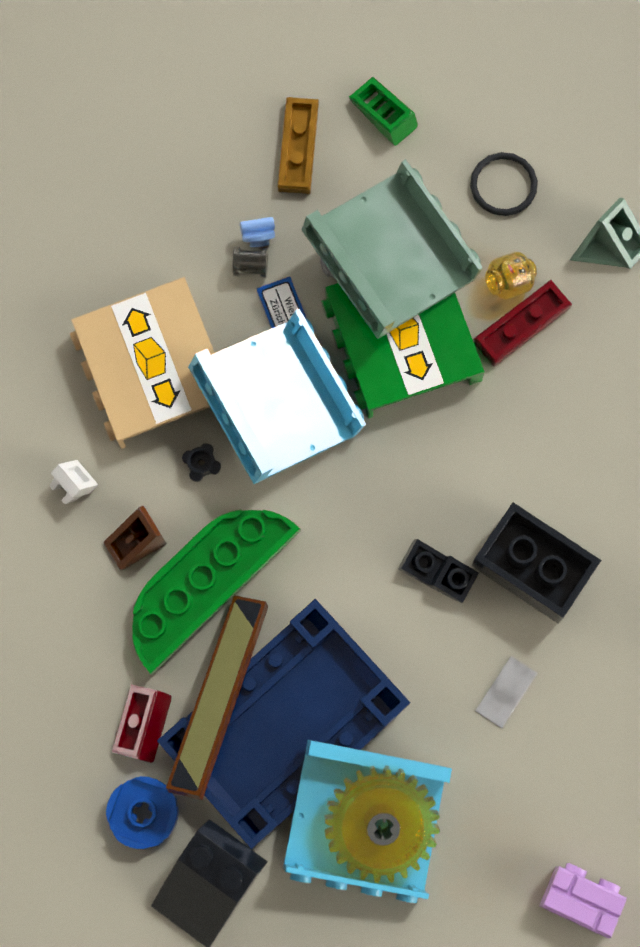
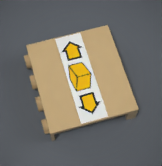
(142, 358)

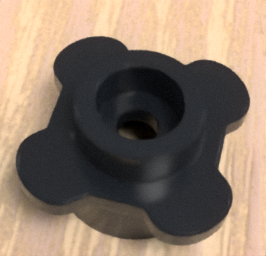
(204, 453)

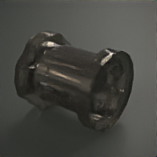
(250, 262)

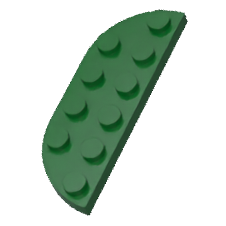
(204, 580)

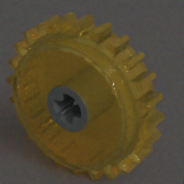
(379, 849)

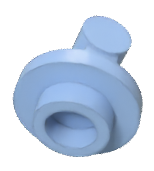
(258, 231)

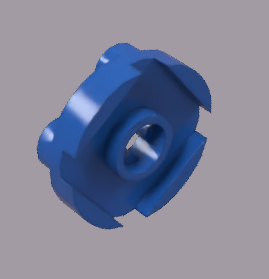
(124, 821)

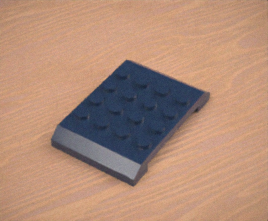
(296, 689)

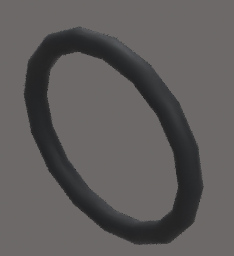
(508, 156)

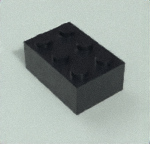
(536, 562)

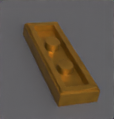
(298, 145)

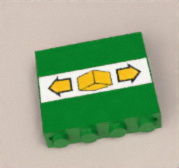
(409, 360)

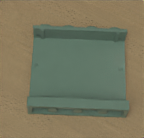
(393, 250)

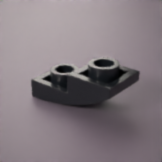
(438, 571)

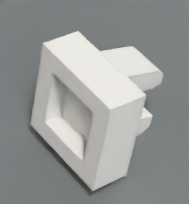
(73, 479)

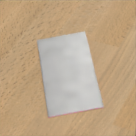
(506, 692)

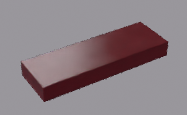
(522, 323)

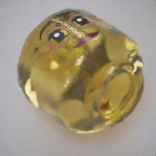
(510, 275)

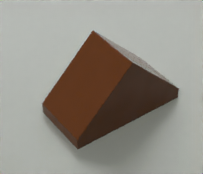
(134, 539)

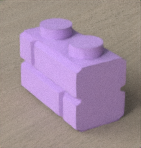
(583, 901)

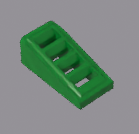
(398, 125)

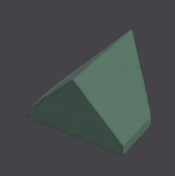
(612, 239)

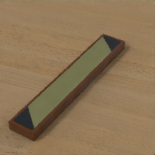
(217, 698)

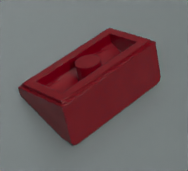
(142, 723)

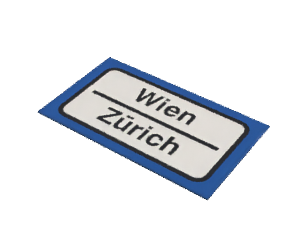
(279, 301)

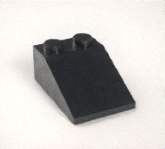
(208, 882)

